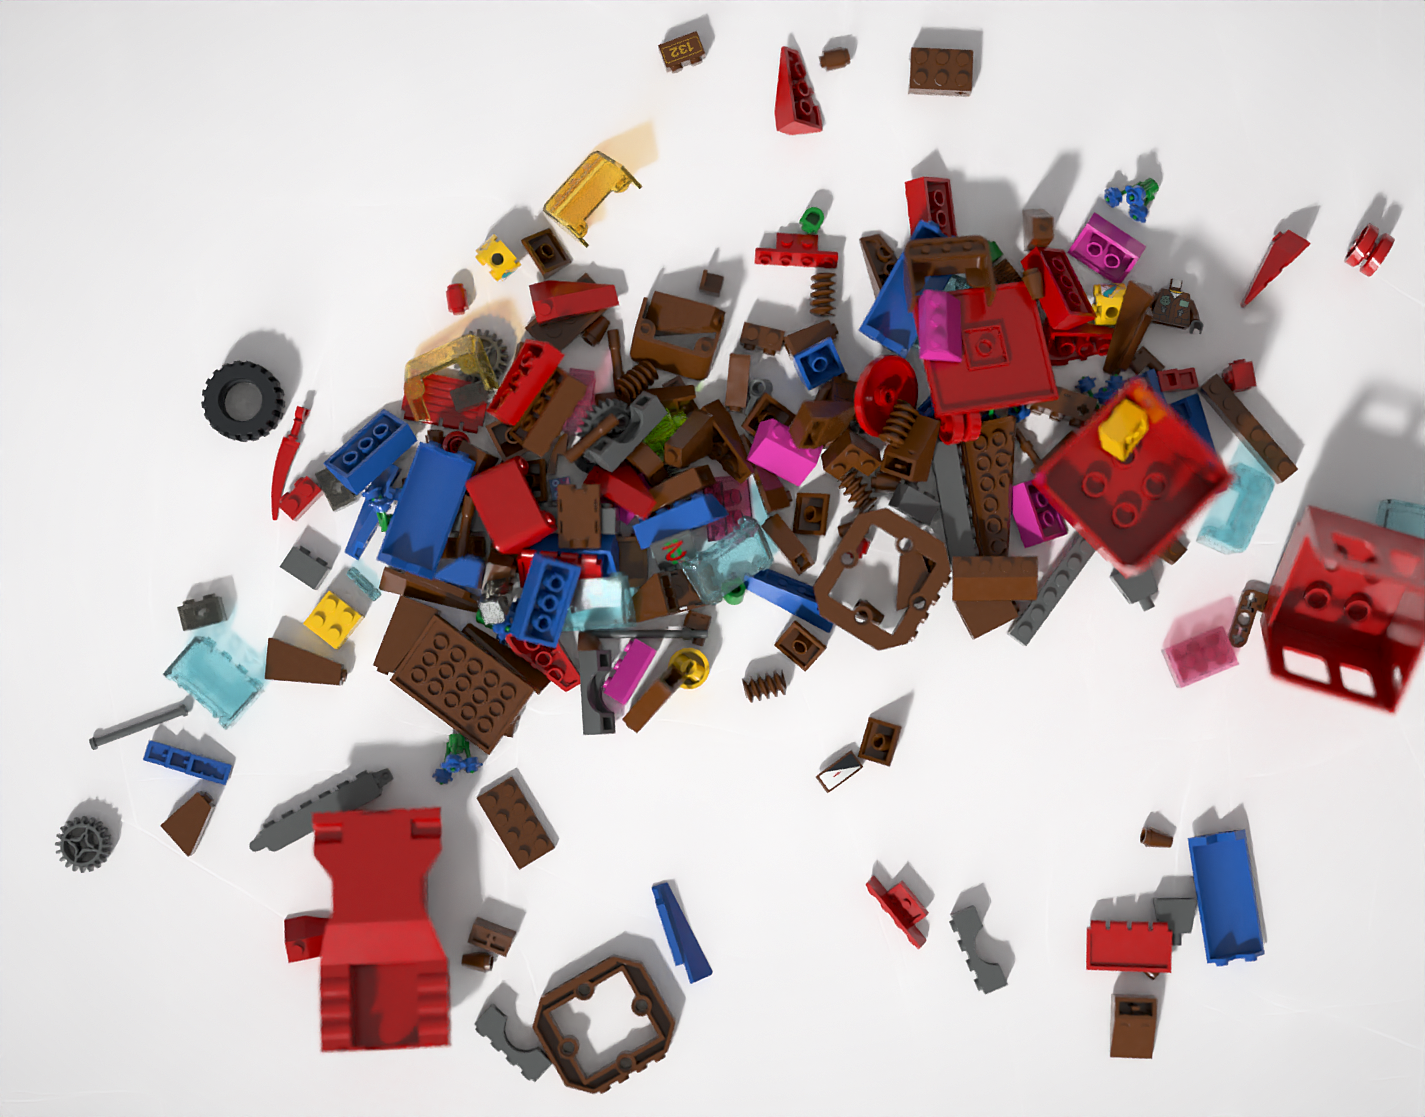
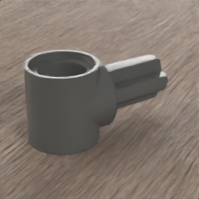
(754, 393)

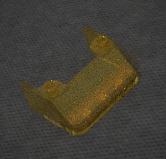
(585, 192)
(465, 351)

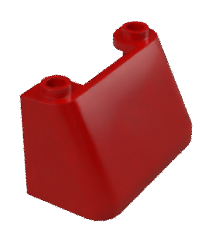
(509, 506)

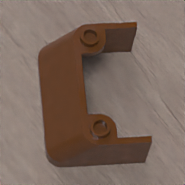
(948, 257)
(669, 357)

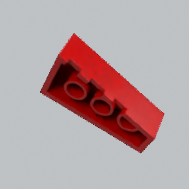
(524, 380)

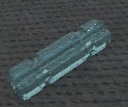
(363, 583)

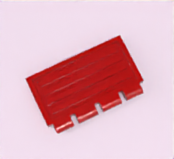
(440, 405)
(590, 564)
(1129, 948)

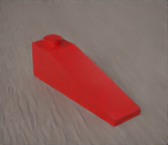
(793, 103)
(1281, 253)
(566, 299)
(1076, 342)
(623, 488)
(549, 660)
(304, 937)

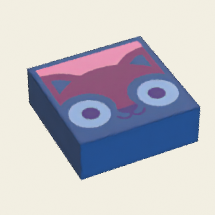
(553, 485)

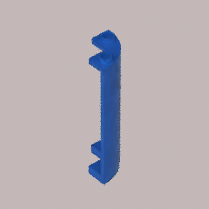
(888, 317)
(426, 510)
(1226, 897)

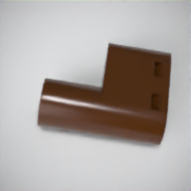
(1145, 358)
(698, 622)

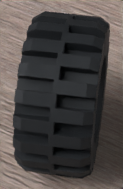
(216, 393)

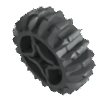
(494, 346)
(66, 839)

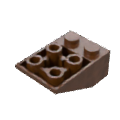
(820, 422)
(915, 457)
(1132, 1026)

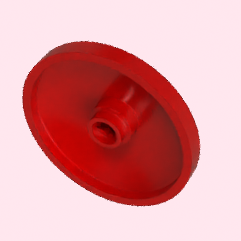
(879, 387)

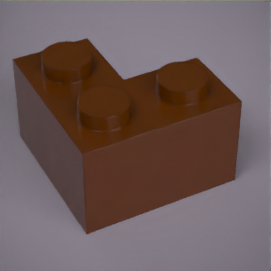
(848, 452)

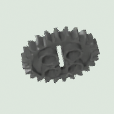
(617, 408)

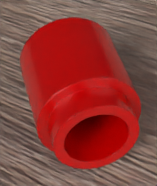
(457, 299)

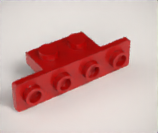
(796, 251)
(902, 907)

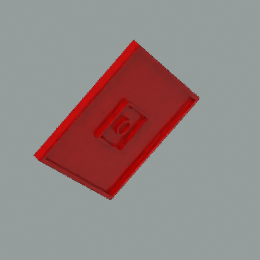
(1001, 355)

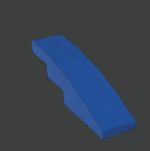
(187, 762)

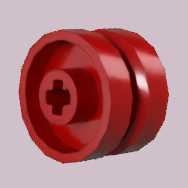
(1369, 250)
(959, 428)

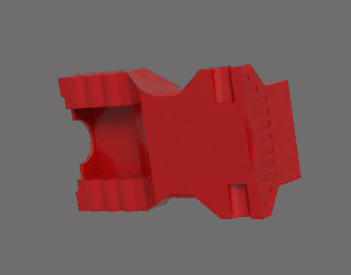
(380, 957)

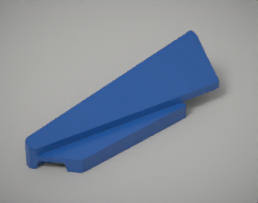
(1191, 414)
(367, 519)
(789, 595)
(679, 935)

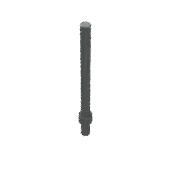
(685, 633)

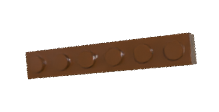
(1247, 429)

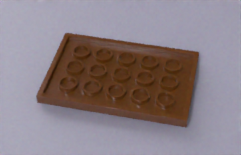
(463, 684)

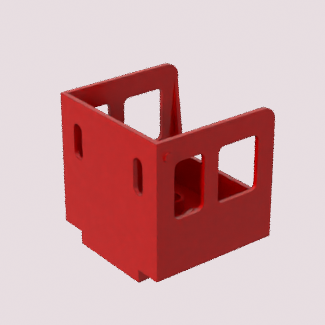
(1139, 503)
(1351, 601)

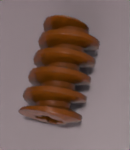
(822, 294)
(635, 381)
(898, 422)
(857, 492)
(764, 686)

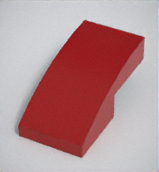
(1177, 380)

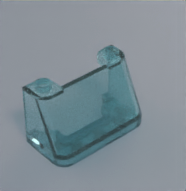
(728, 561)
(601, 604)

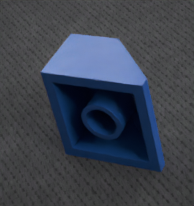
(818, 364)

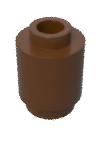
(834, 59)
(884, 482)

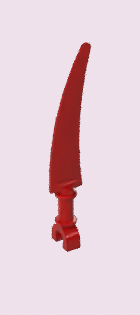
(284, 459)

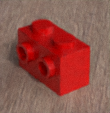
(1239, 376)
(300, 498)

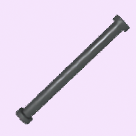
(94, 743)

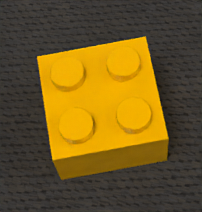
(1123, 429)
(334, 620)

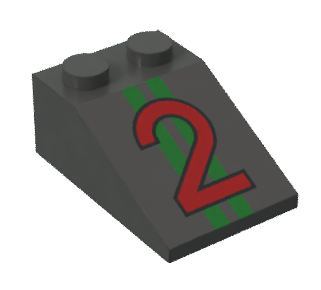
(673, 549)

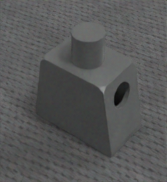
(1137, 587)
(1178, 914)

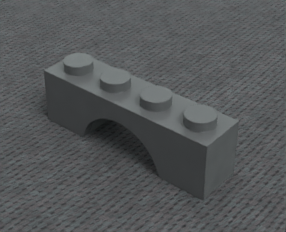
(645, 415)
(595, 715)
(968, 924)
(531, 1062)

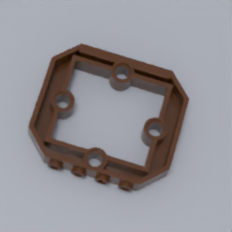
(920, 542)
(553, 1038)

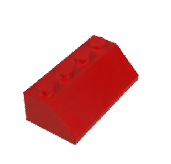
(931, 200)
(1064, 298)

